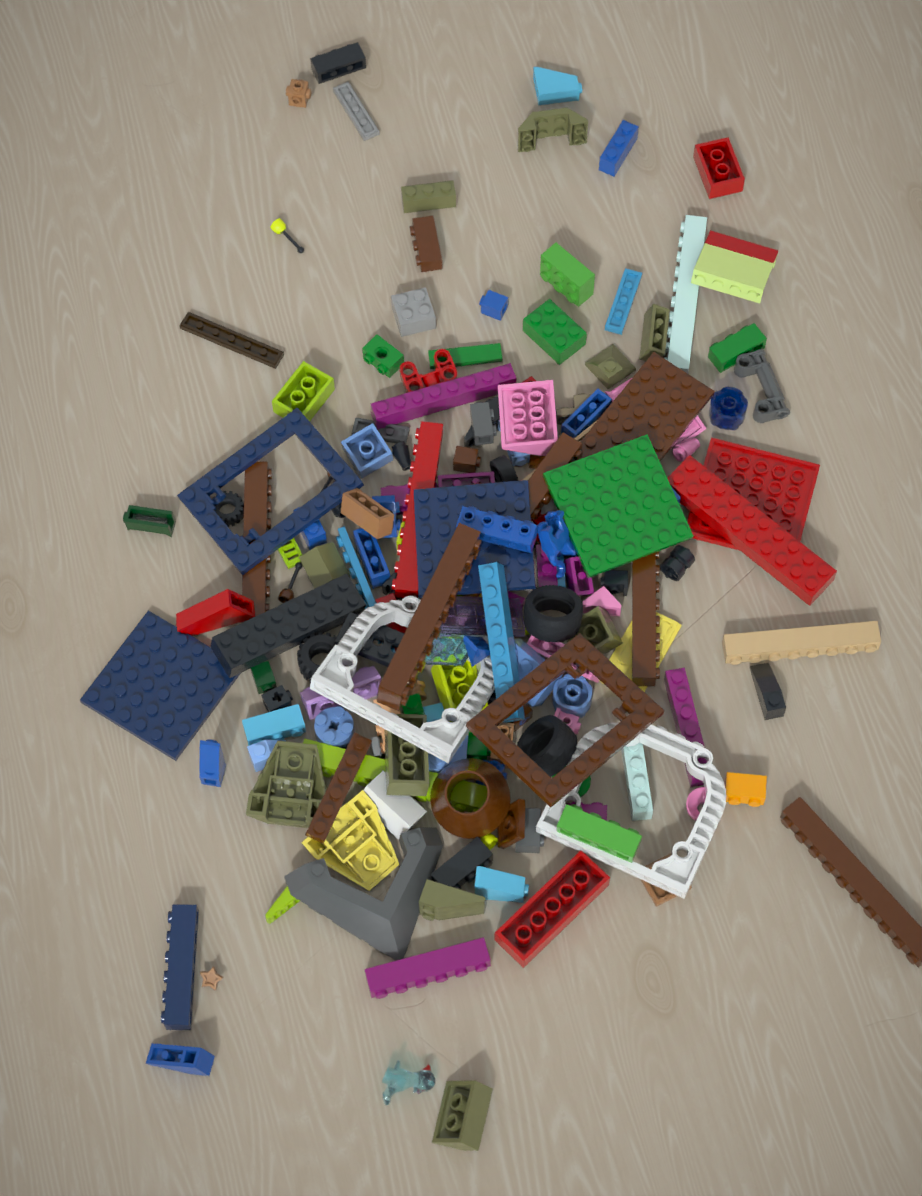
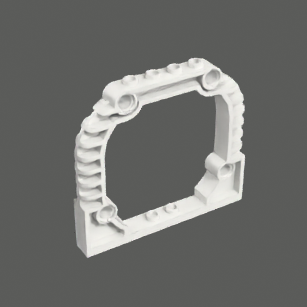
(335, 683)
(675, 872)

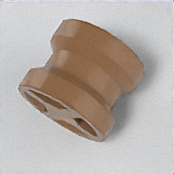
(419, 688)

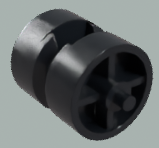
(677, 563)

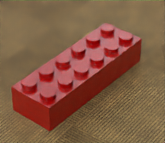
(552, 909)

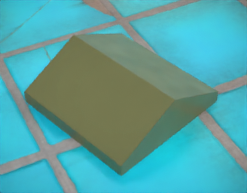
(323, 564)

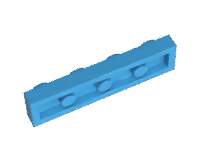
(623, 301)

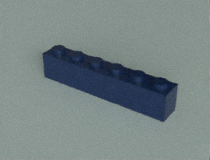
(181, 967)

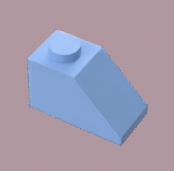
(260, 753)

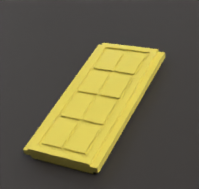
(623, 653)

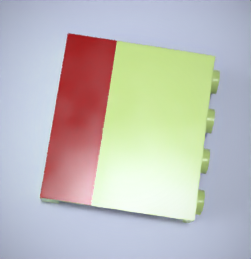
(734, 266)

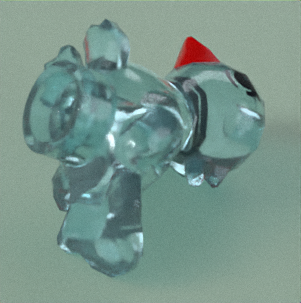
(402, 1079)

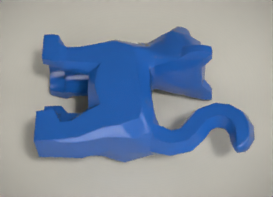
(555, 539)

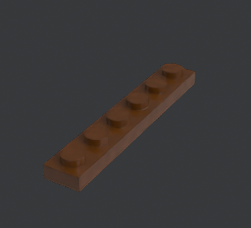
(338, 788)

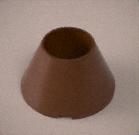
(481, 821)

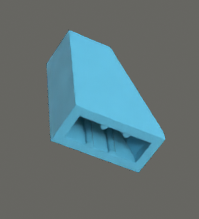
(555, 86)
(500, 885)

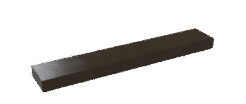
(231, 340)

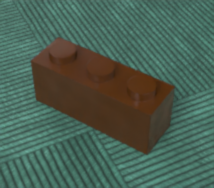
(426, 244)

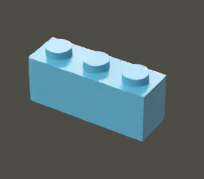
(274, 725)

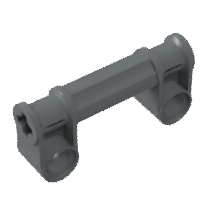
(774, 405)

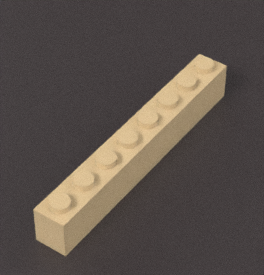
(801, 642)

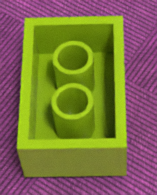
(304, 390)

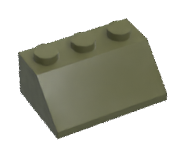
(462, 1115)

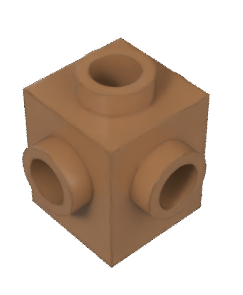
(298, 93)

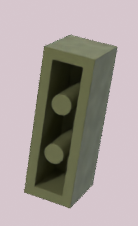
(428, 196)
(654, 332)

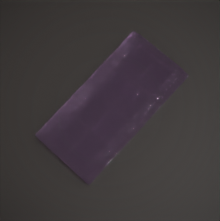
(468, 617)

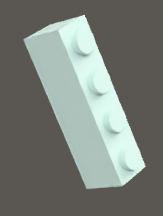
(637, 782)

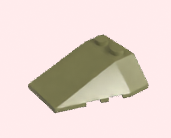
(288, 786)

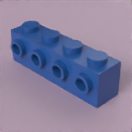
(499, 529)

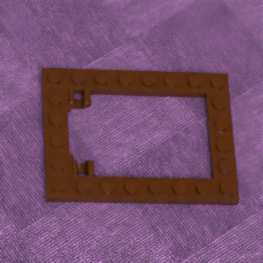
(578, 652)

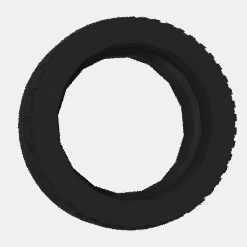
(552, 628)
(549, 743)

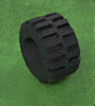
(310, 648)

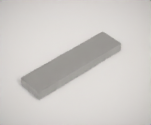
(356, 111)

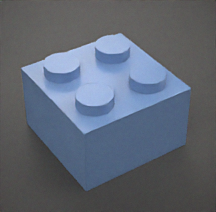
(367, 450)

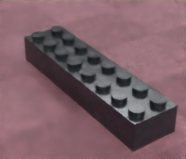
(286, 625)

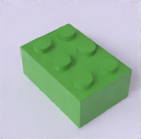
(567, 274)

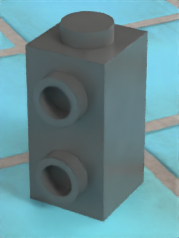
(481, 423)

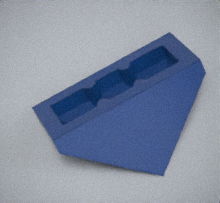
(476, 648)

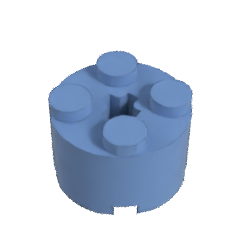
(579, 688)
(332, 719)

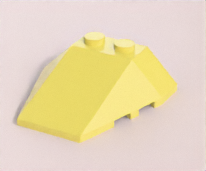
(357, 844)

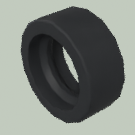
(503, 469)

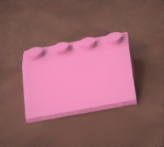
(528, 417)

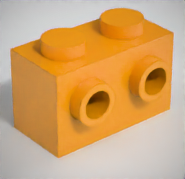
(745, 789)

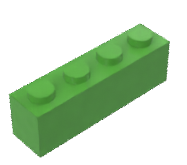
(599, 832)

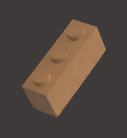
(367, 513)

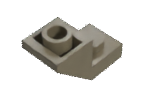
(564, 413)

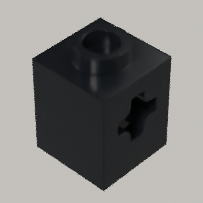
(270, 699)

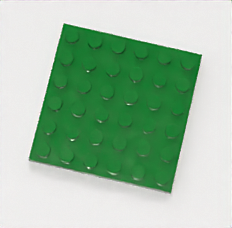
(618, 505)

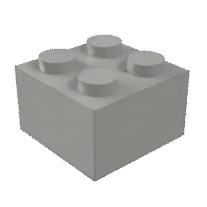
(413, 312)

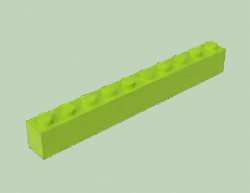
(464, 796)

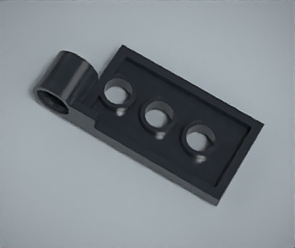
(379, 654)

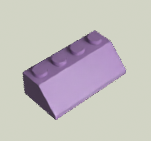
(365, 683)

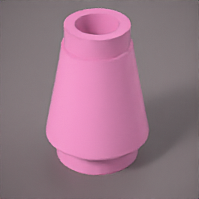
(685, 449)

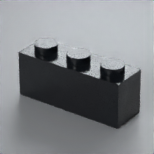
(338, 63)
(463, 865)

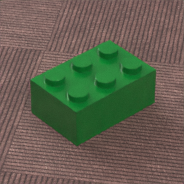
(554, 331)

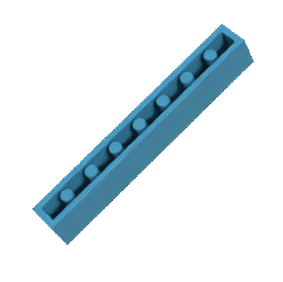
(499, 631)

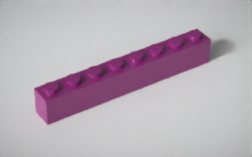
(441, 396)

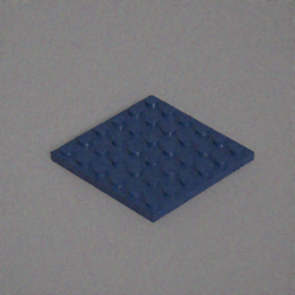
(436, 522)
(160, 686)

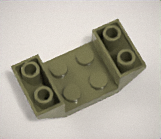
(552, 123)

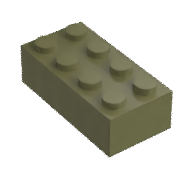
(405, 763)

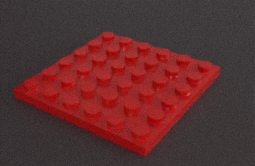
(769, 481)

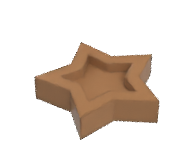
(210, 978)

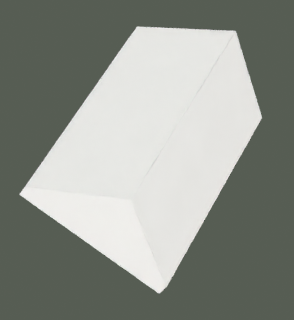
(396, 811)

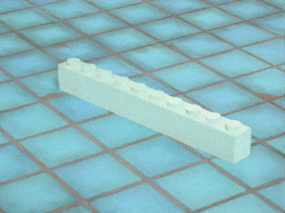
(686, 293)

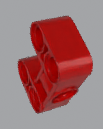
(431, 378)

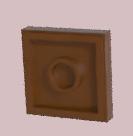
(513, 826)

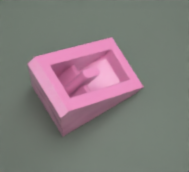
(603, 599)

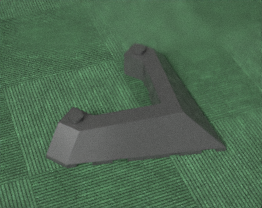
(381, 924)

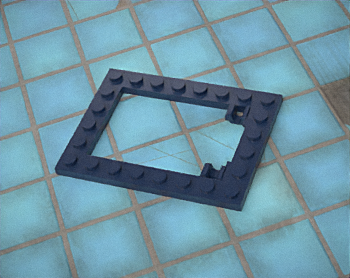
(237, 548)

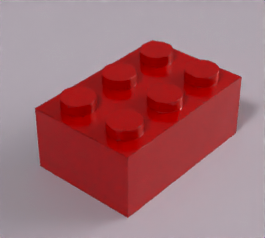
(718, 168)

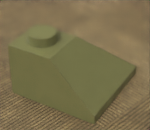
(610, 366)

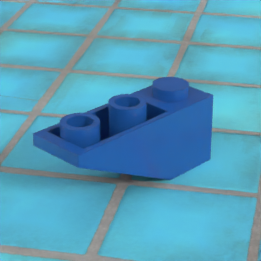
(211, 763)

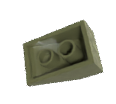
(599, 630)
(447, 902)

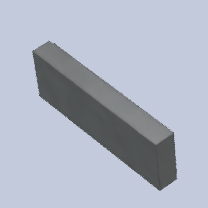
(391, 433)

